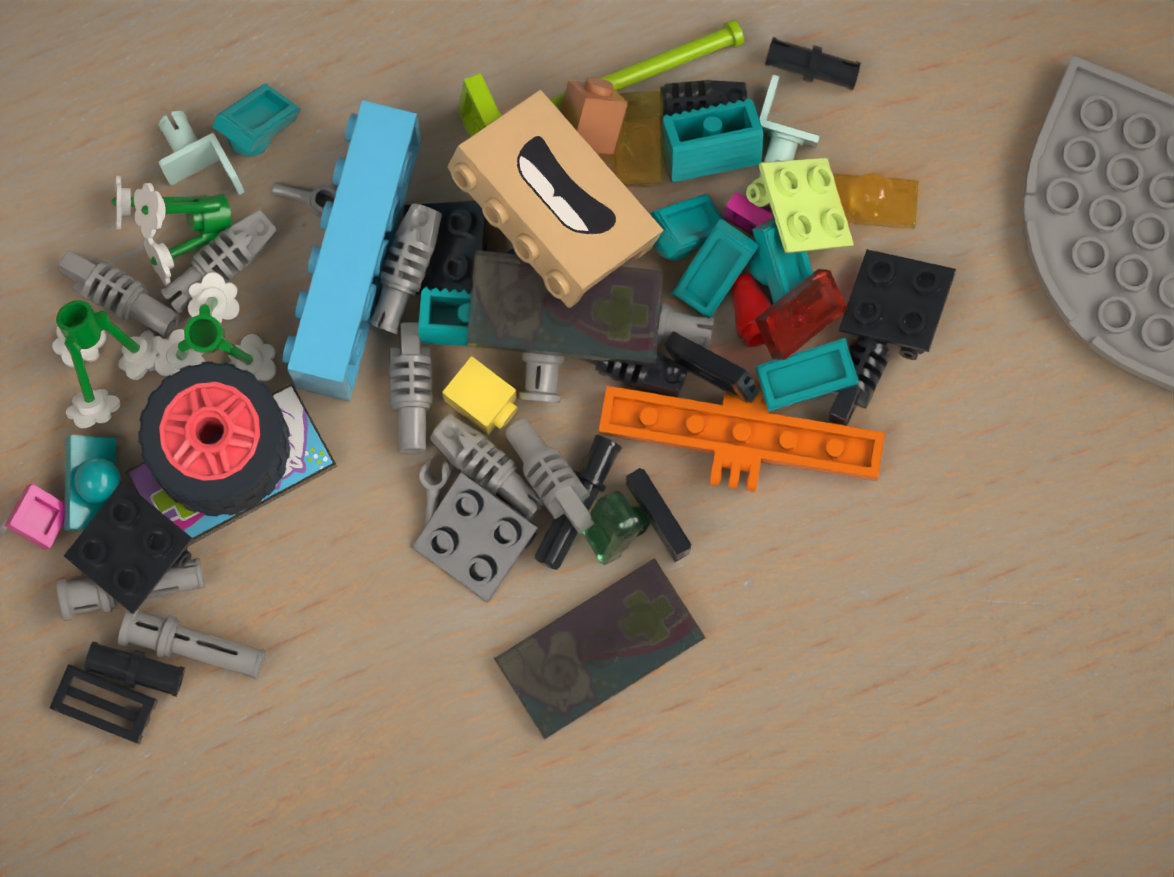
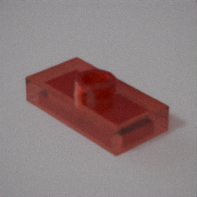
(801, 314)

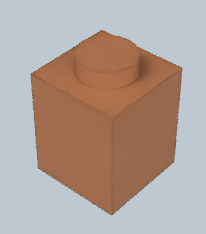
(595, 112)

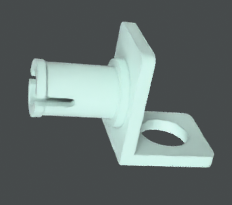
(783, 138)
(190, 153)

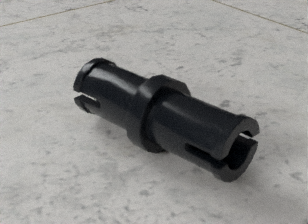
(812, 63)
(134, 669)

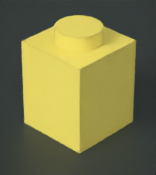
(481, 396)

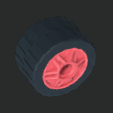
(194, 408)

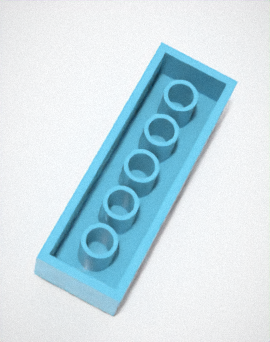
(353, 251)

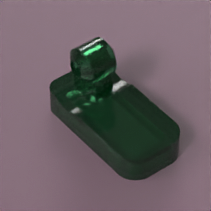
(614, 526)

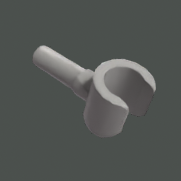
(305, 196)
(433, 486)

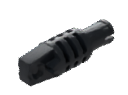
(701, 93)
(869, 361)
(663, 378)

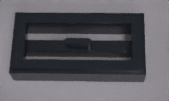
(712, 367)
(658, 514)
(141, 719)

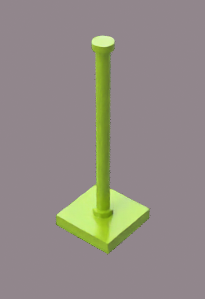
(479, 109)

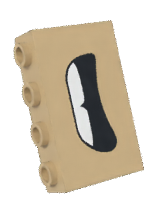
(553, 198)

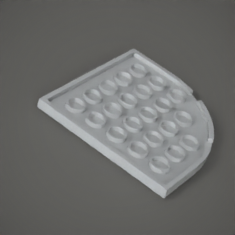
(1105, 217)

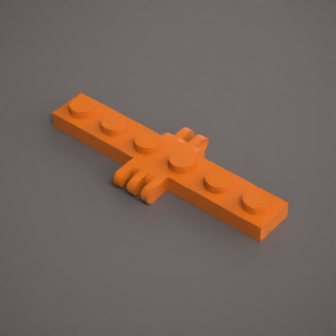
(741, 435)

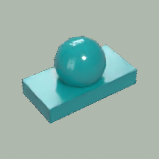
(255, 120)
(685, 226)
(775, 267)
(715, 268)
(807, 375)
(89, 478)

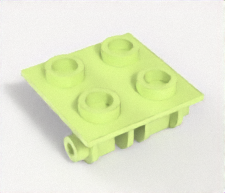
(803, 204)

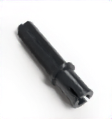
(592, 476)

